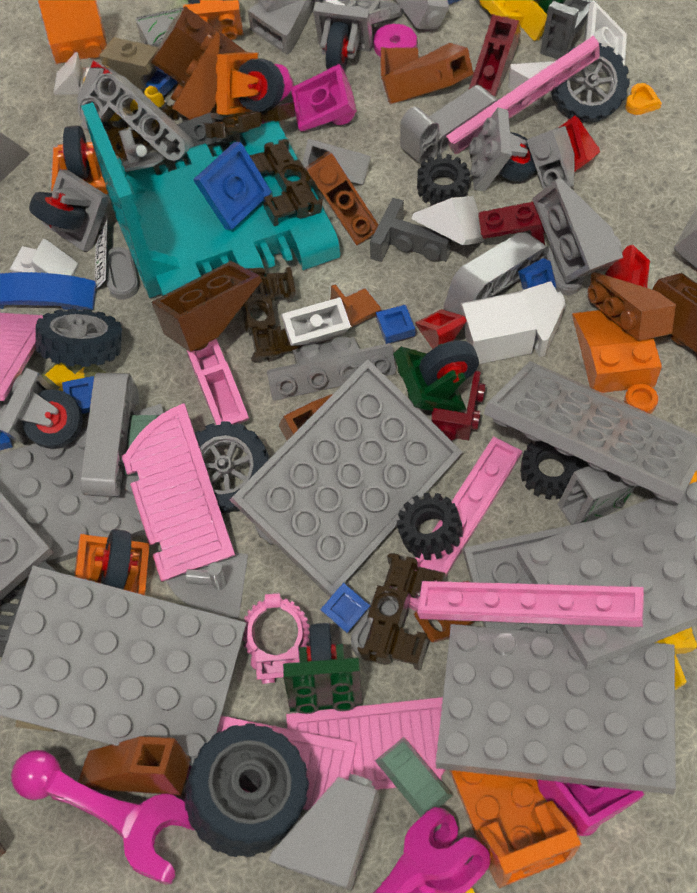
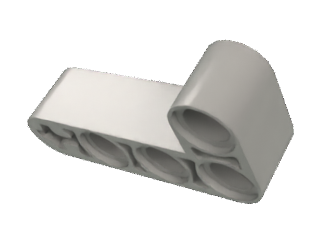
(142, 120)
(426, 135)
(493, 270)
(107, 433)

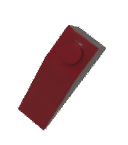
(496, 53)

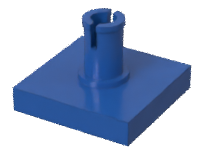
(232, 185)

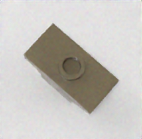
(130, 60)

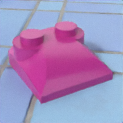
(324, 99)
(588, 805)

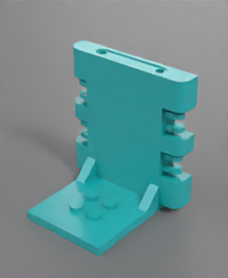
(177, 232)

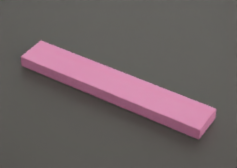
(528, 92)
(474, 501)
(532, 603)

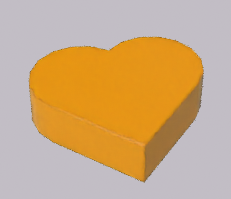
(642, 100)

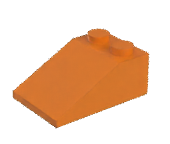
(73, 28)
(612, 355)

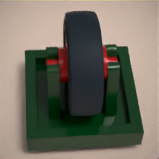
(436, 375)
(322, 676)

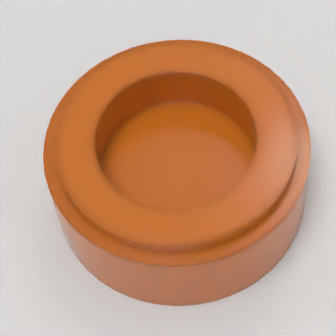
(642, 397)

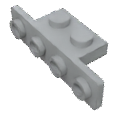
(326, 366)

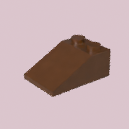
(205, 306)

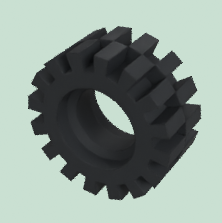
(442, 168)
(543, 483)
(432, 542)

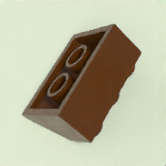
(183, 42)
(683, 293)

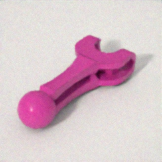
(40, 775)
(432, 862)

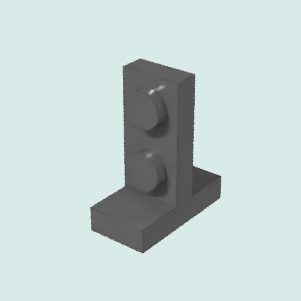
(562, 25)
(406, 236)

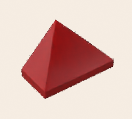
(581, 141)
(631, 268)
(441, 327)

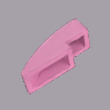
(217, 384)

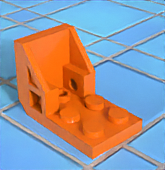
(515, 825)

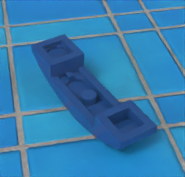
(47, 290)

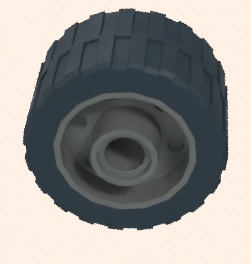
(251, 760)

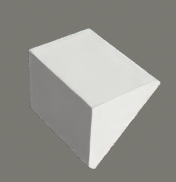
(605, 31)
(453, 218)
(499, 326)

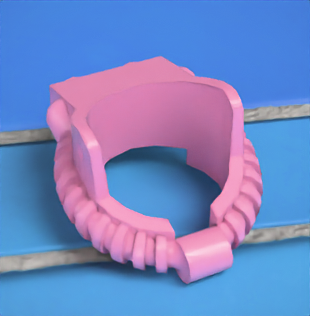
(267, 665)

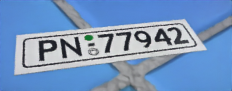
(101, 250)

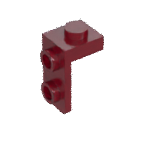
(511, 220)
(458, 424)

